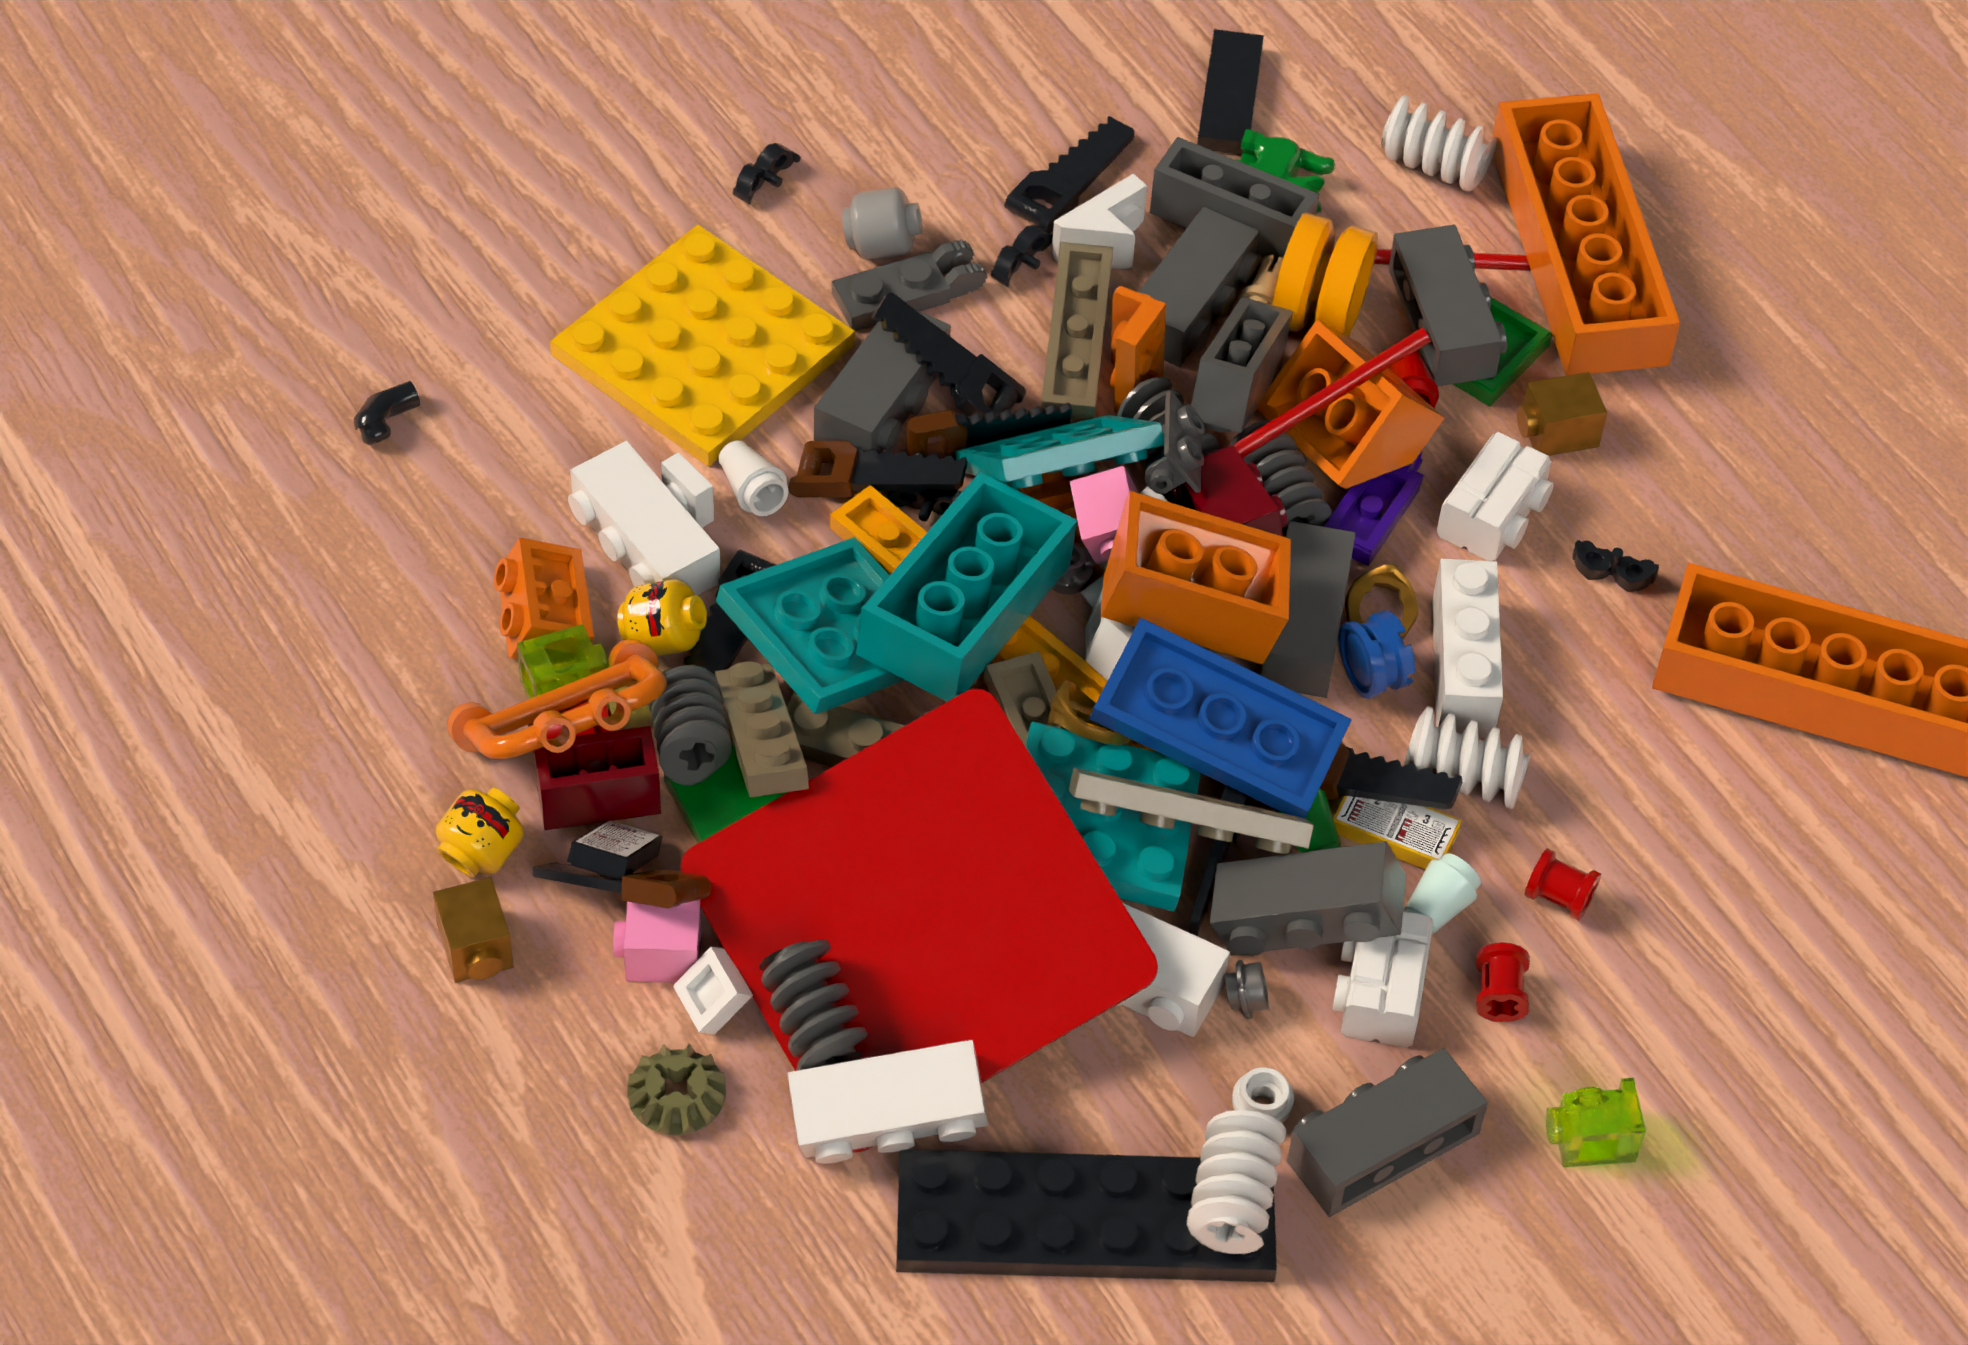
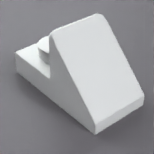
(1106, 221)

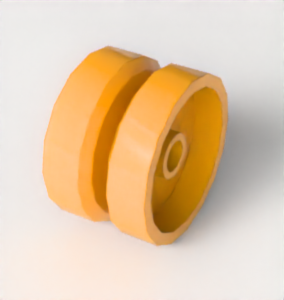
(1318, 277)

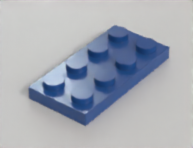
(1220, 719)

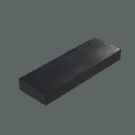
(1230, 90)

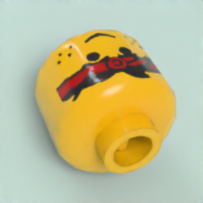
(663, 616)
(479, 832)

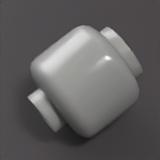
(881, 223)

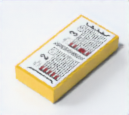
(1411, 831)

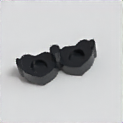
(768, 164)
(1026, 245)
(926, 500)
(1599, 563)

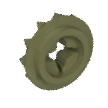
(676, 1112)

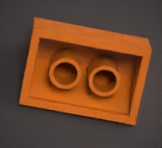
(1365, 430)
(1198, 577)

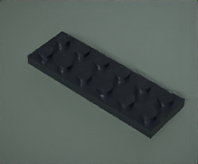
(1060, 1218)

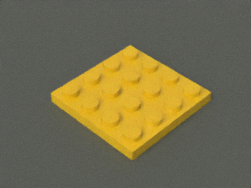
(702, 344)

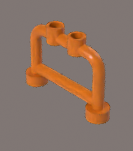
(630, 665)

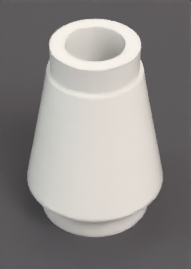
(754, 480)

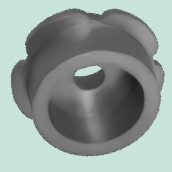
(1078, 574)
(1247, 988)

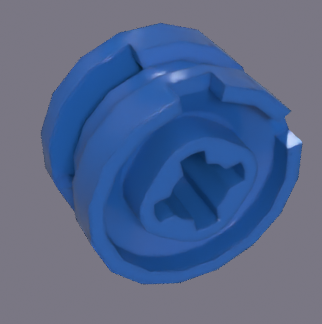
(1376, 654)

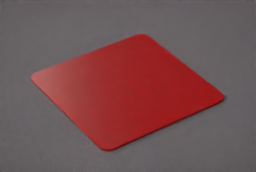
(942, 891)

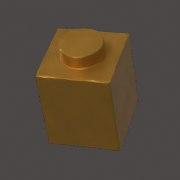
(1562, 414)
(473, 930)

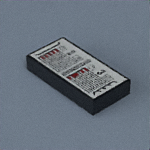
(614, 849)

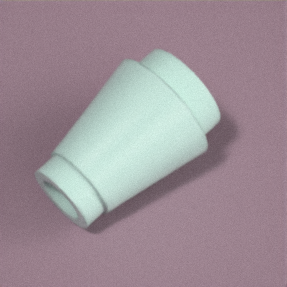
(1444, 890)

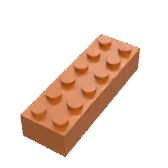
(1584, 235)
(1818, 668)

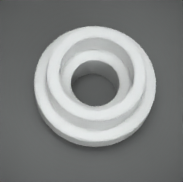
(1268, 1084)

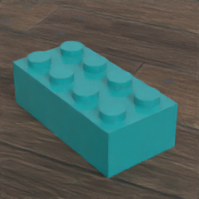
(966, 587)

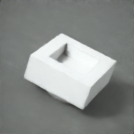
(689, 488)
(712, 990)

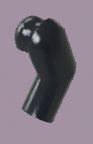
(383, 406)

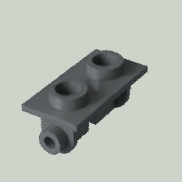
(1181, 454)

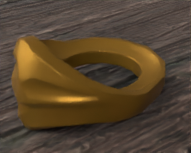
(1388, 577)
(1073, 709)

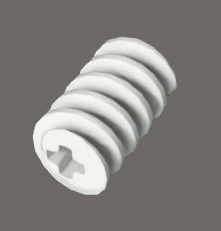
(1436, 145)
(1469, 757)
(1236, 1181)

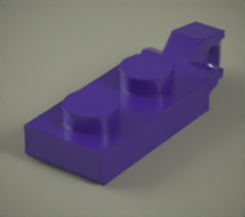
(1376, 508)

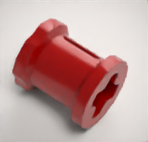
(1562, 884)
(1502, 982)

